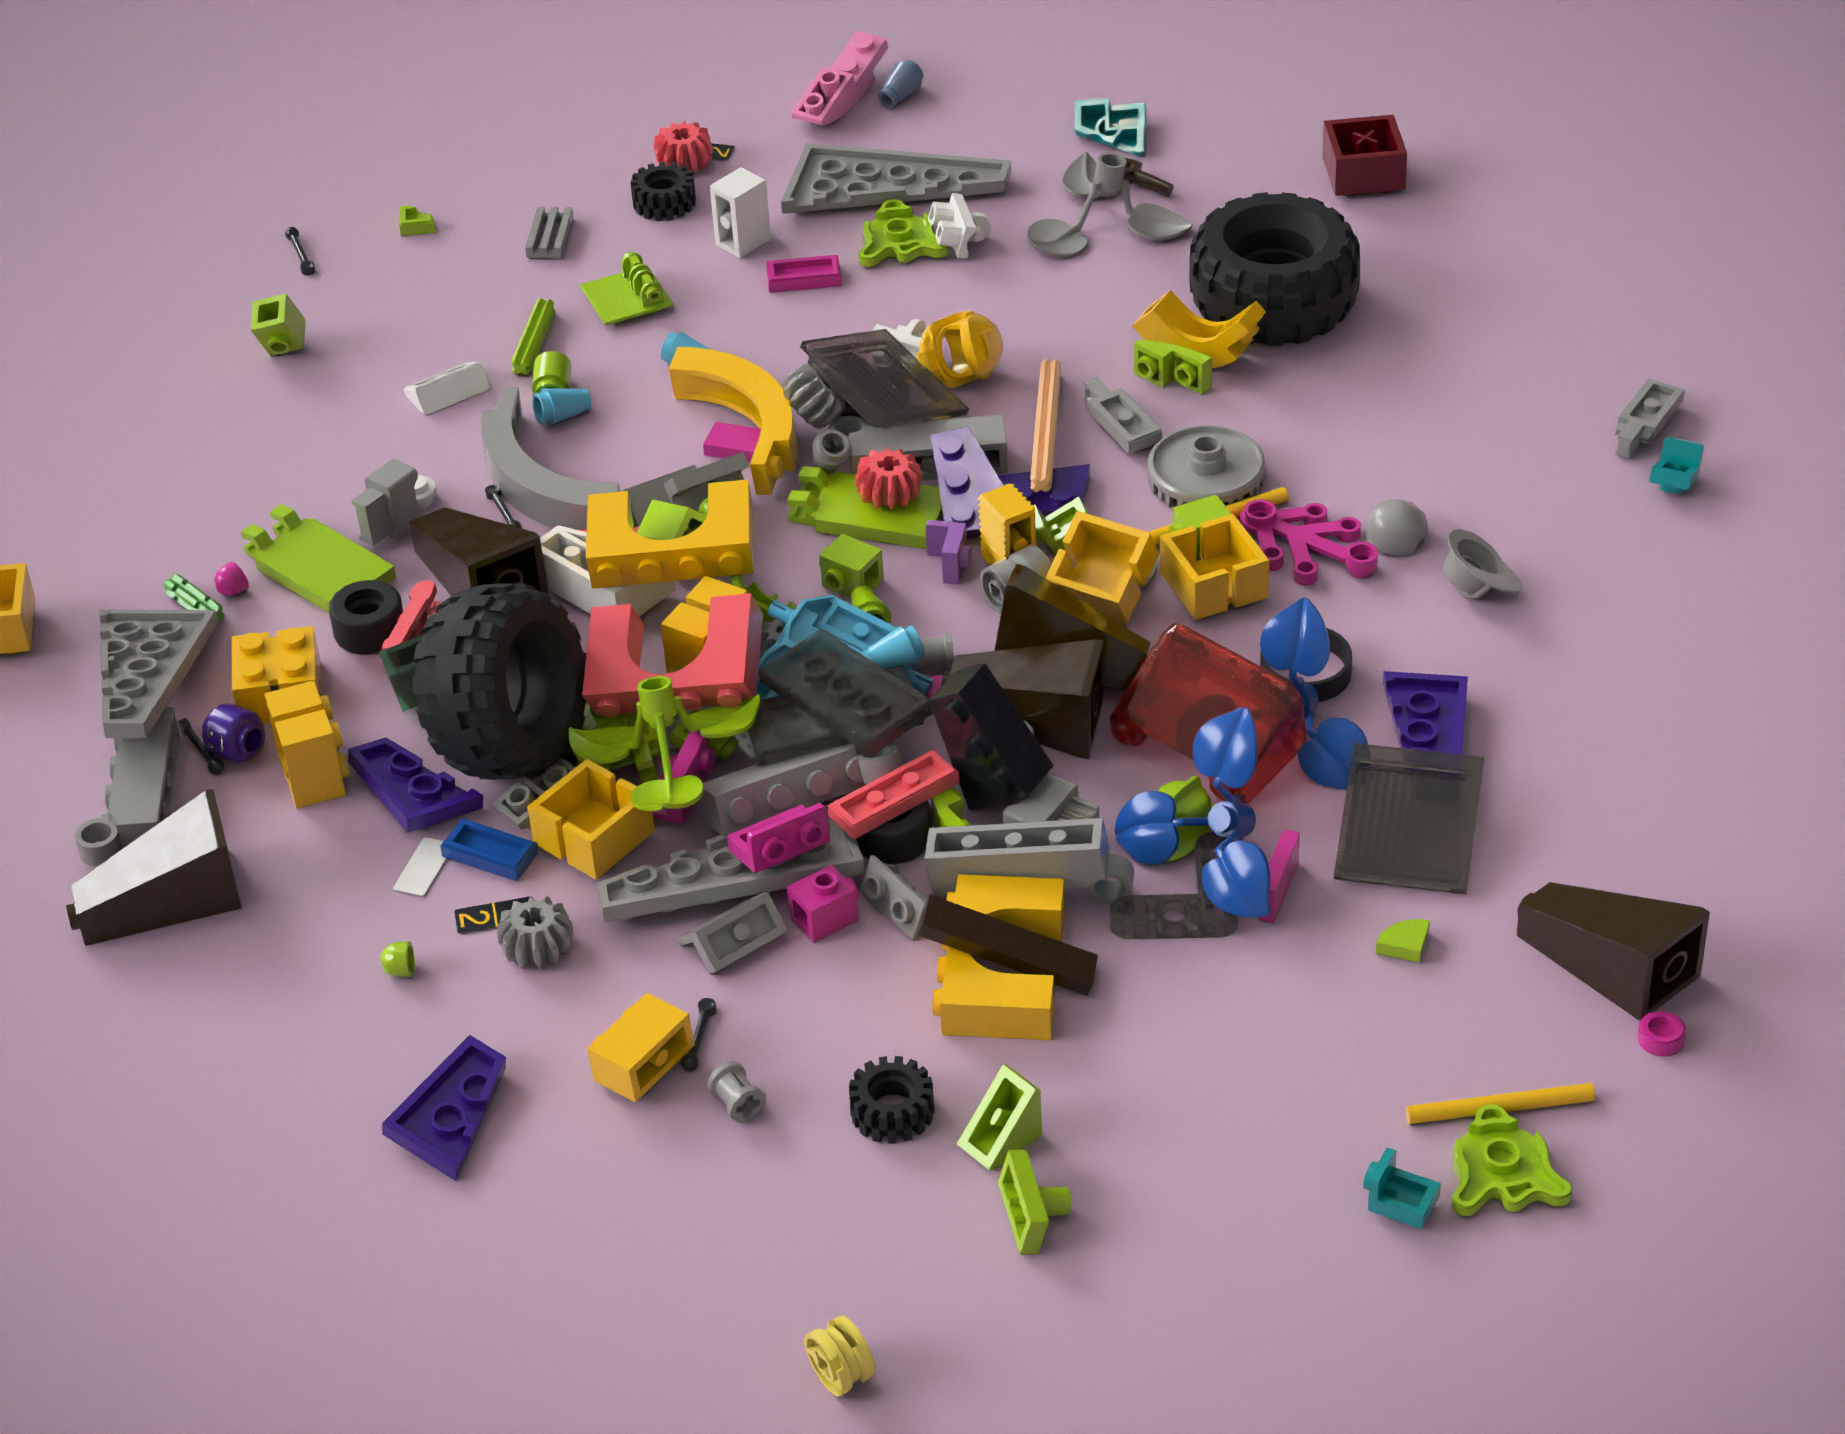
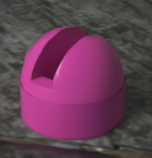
(230, 579)

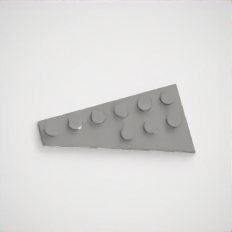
(863, 177)
(144, 664)
(718, 875)

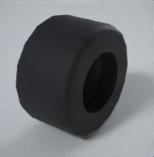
(364, 615)
(899, 838)

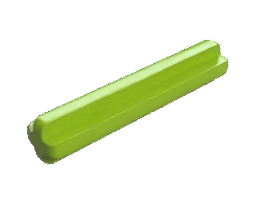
(533, 336)

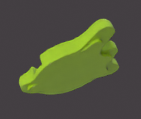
(898, 235)
(1504, 1165)

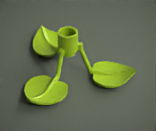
(659, 708)

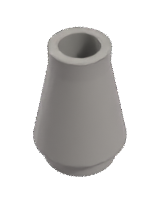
(830, 450)

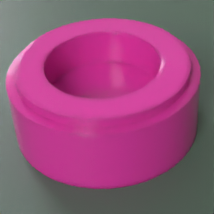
(1661, 1033)

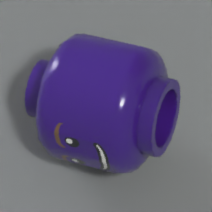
(233, 733)

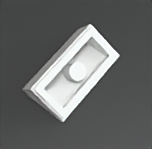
(448, 387)

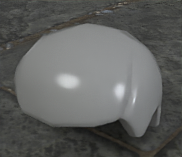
(1396, 527)

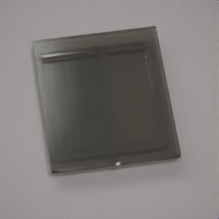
(882, 379)
(1409, 818)

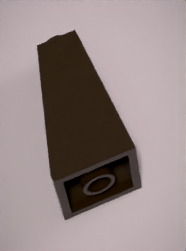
(477, 551)
(1045, 614)
(1051, 688)
(159, 879)
(1617, 943)

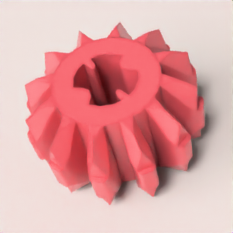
(684, 145)
(888, 478)

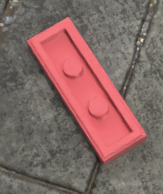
(893, 794)

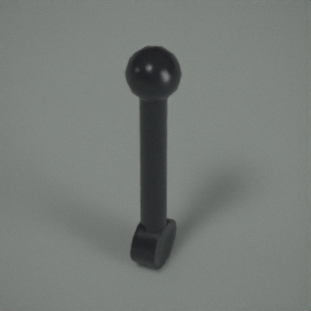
(307, 267)
(494, 493)
(215, 765)
(706, 1008)

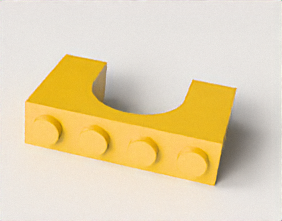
(714, 549)
(991, 1002)

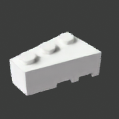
(569, 576)

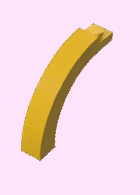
(750, 391)

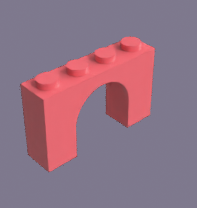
(718, 676)

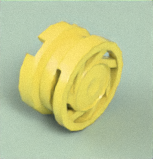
(839, 1355)

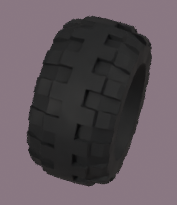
(1283, 255)
(500, 681)

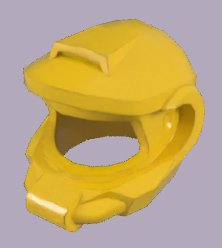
(973, 345)

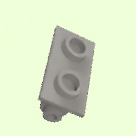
(893, 896)

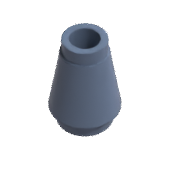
(901, 82)

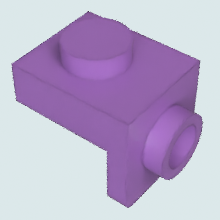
(950, 543)

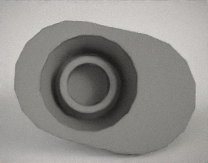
(1476, 566)

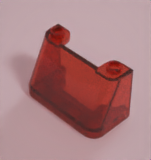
(1196, 680)

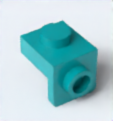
(1678, 465)
(1399, 1192)

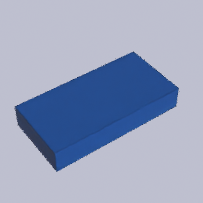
(489, 849)

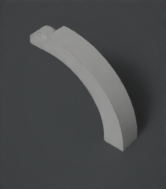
(525, 483)

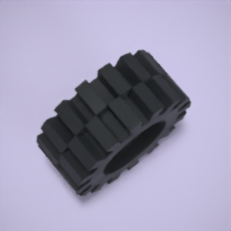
(663, 191)
(897, 1118)

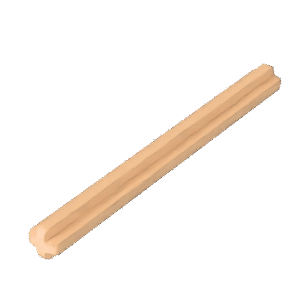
(1045, 426)

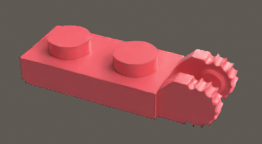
(415, 614)

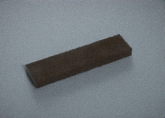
(1007, 944)

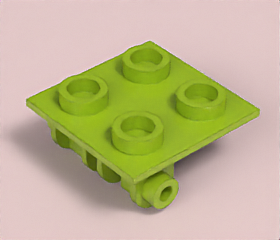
(626, 293)

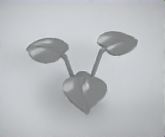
(1102, 179)

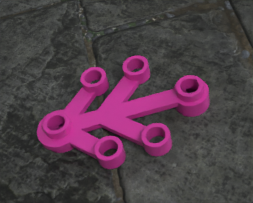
(1263, 520)

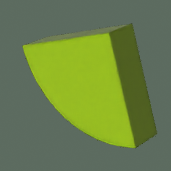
(414, 222)
(1404, 939)

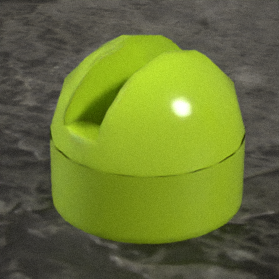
(398, 959)

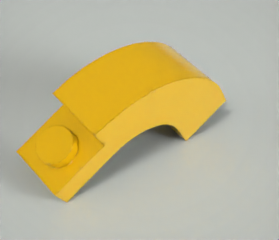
(1173, 323)

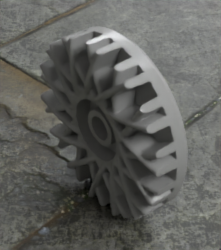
(1206, 463)

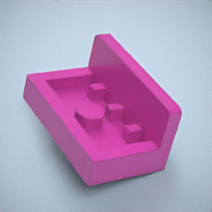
(693, 759)
(780, 837)

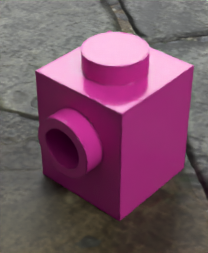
(823, 903)

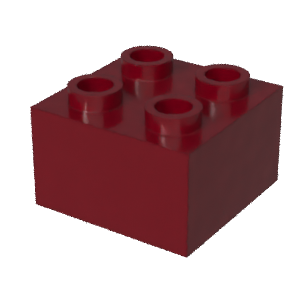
(1364, 155)

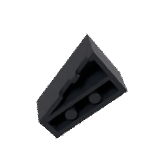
(987, 739)

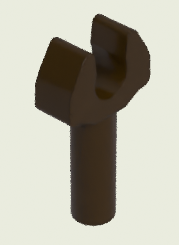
(1135, 175)

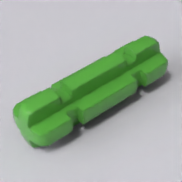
(191, 596)

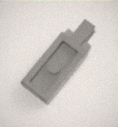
(1646, 415)
(1121, 416)

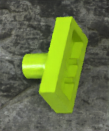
(1029, 1204)

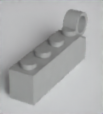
(916, 440)
(809, 779)
(139, 792)
(1042, 849)

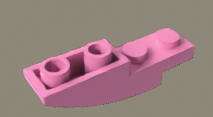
(843, 85)

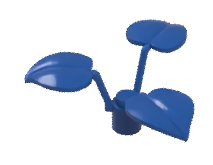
(1300, 643)
(1147, 822)

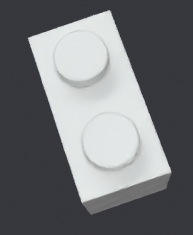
(740, 212)

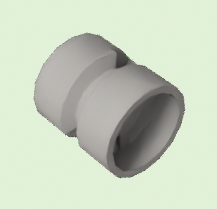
(995, 577)

